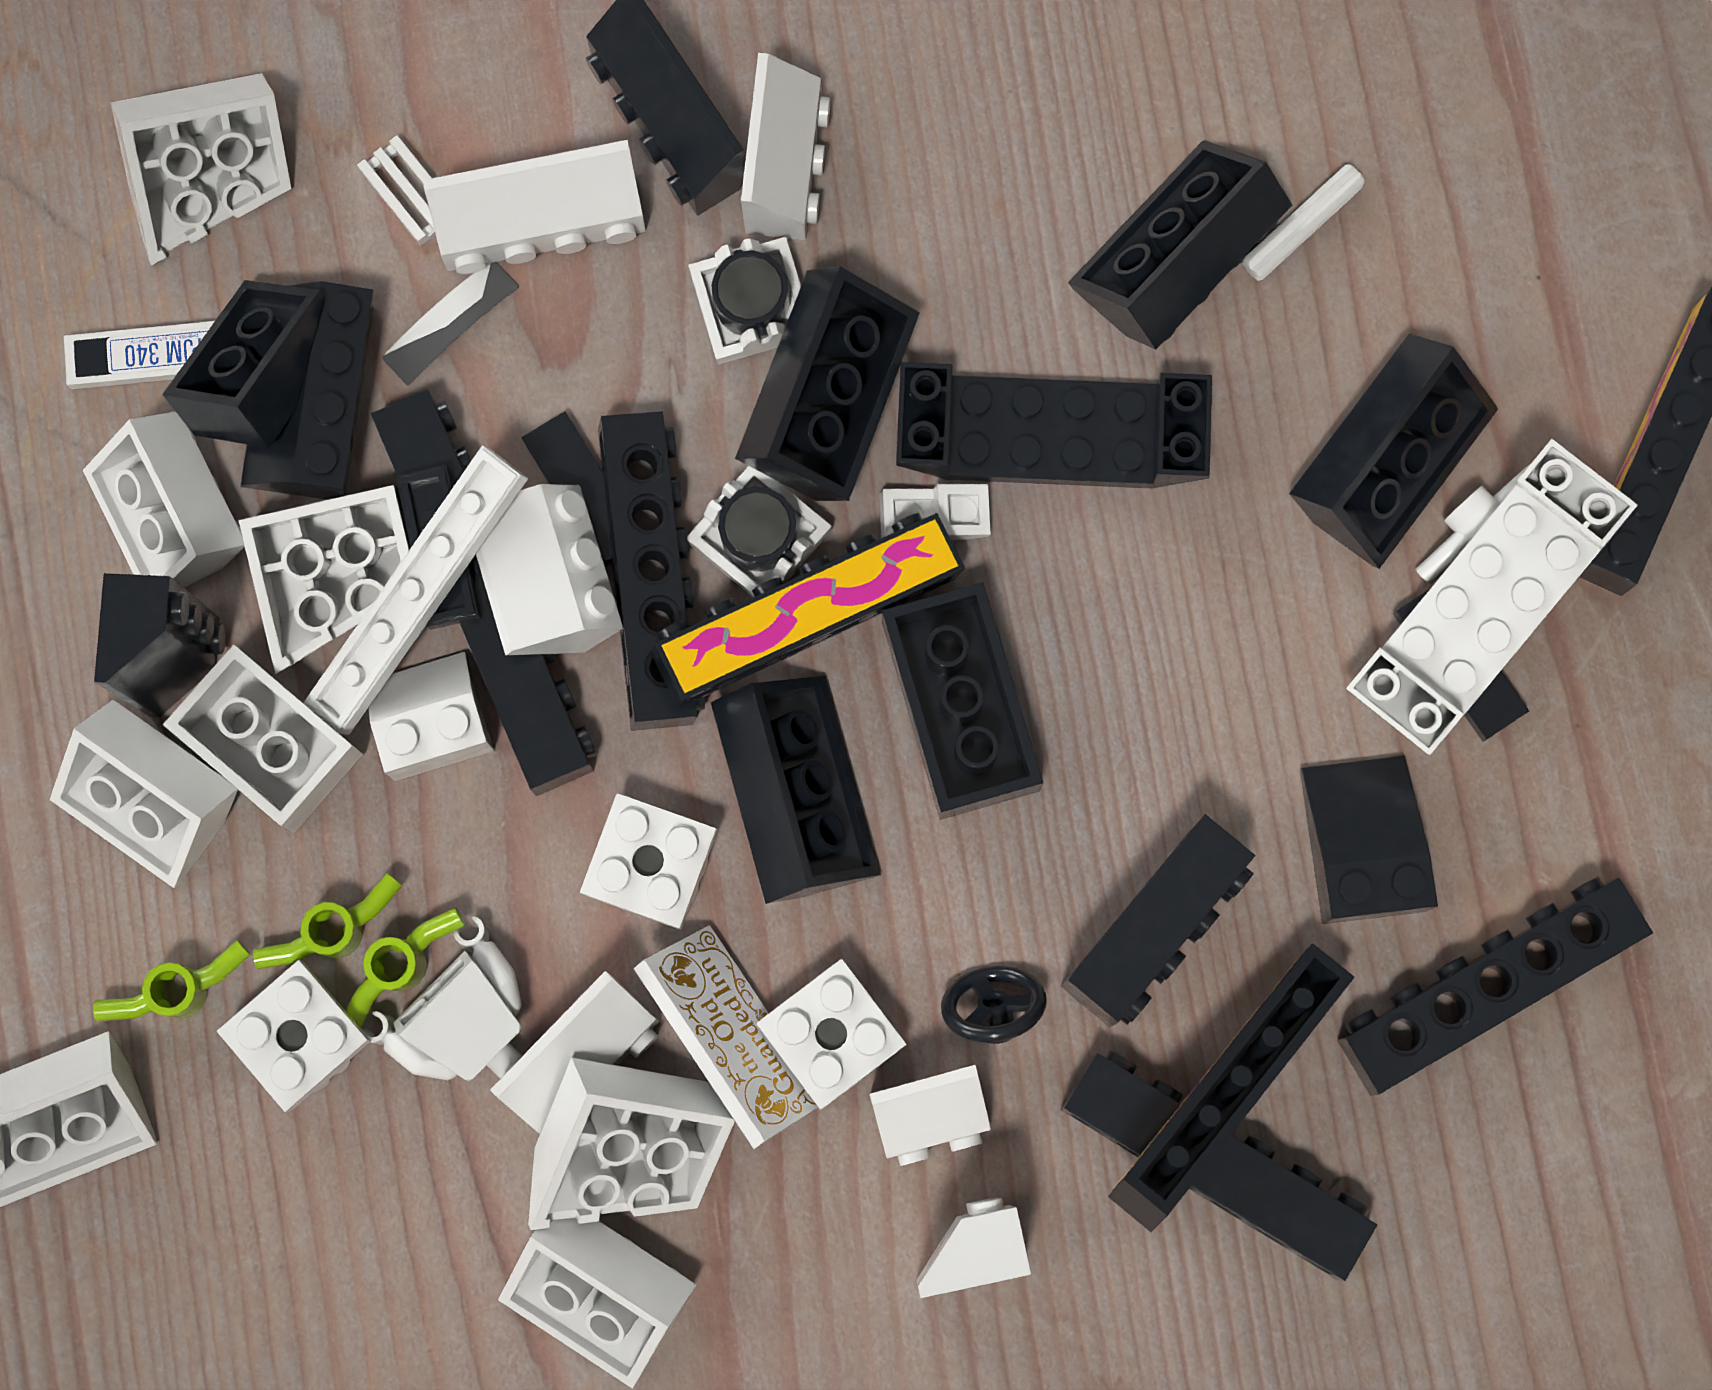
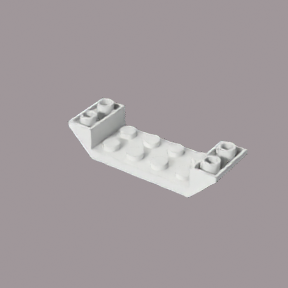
(1492, 597)

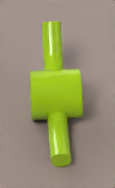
(310, 941)
(416, 968)
(152, 990)

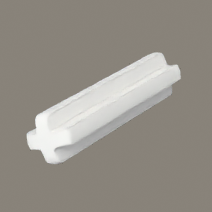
(1303, 222)

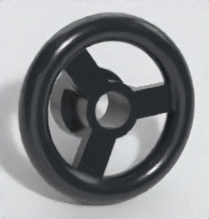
(996, 1015)

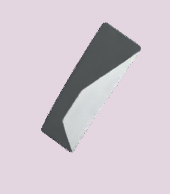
(448, 321)

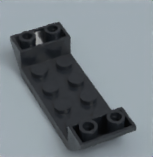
(1054, 429)

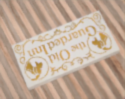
(717, 1021)

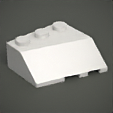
(200, 158)
(322, 567)
(625, 1144)

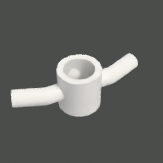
(1465, 523)

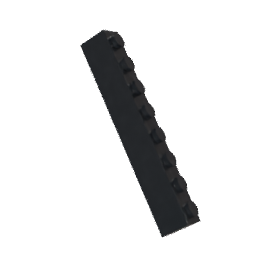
(520, 686)

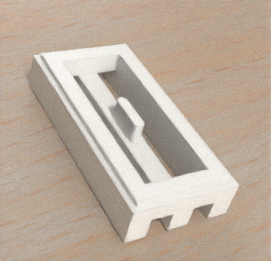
(384, 159)

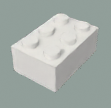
(263, 739)

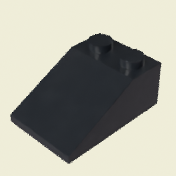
(249, 365)
(1367, 840)

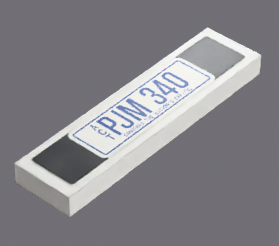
(130, 354)

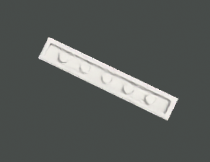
(415, 590)

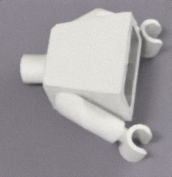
(460, 1018)

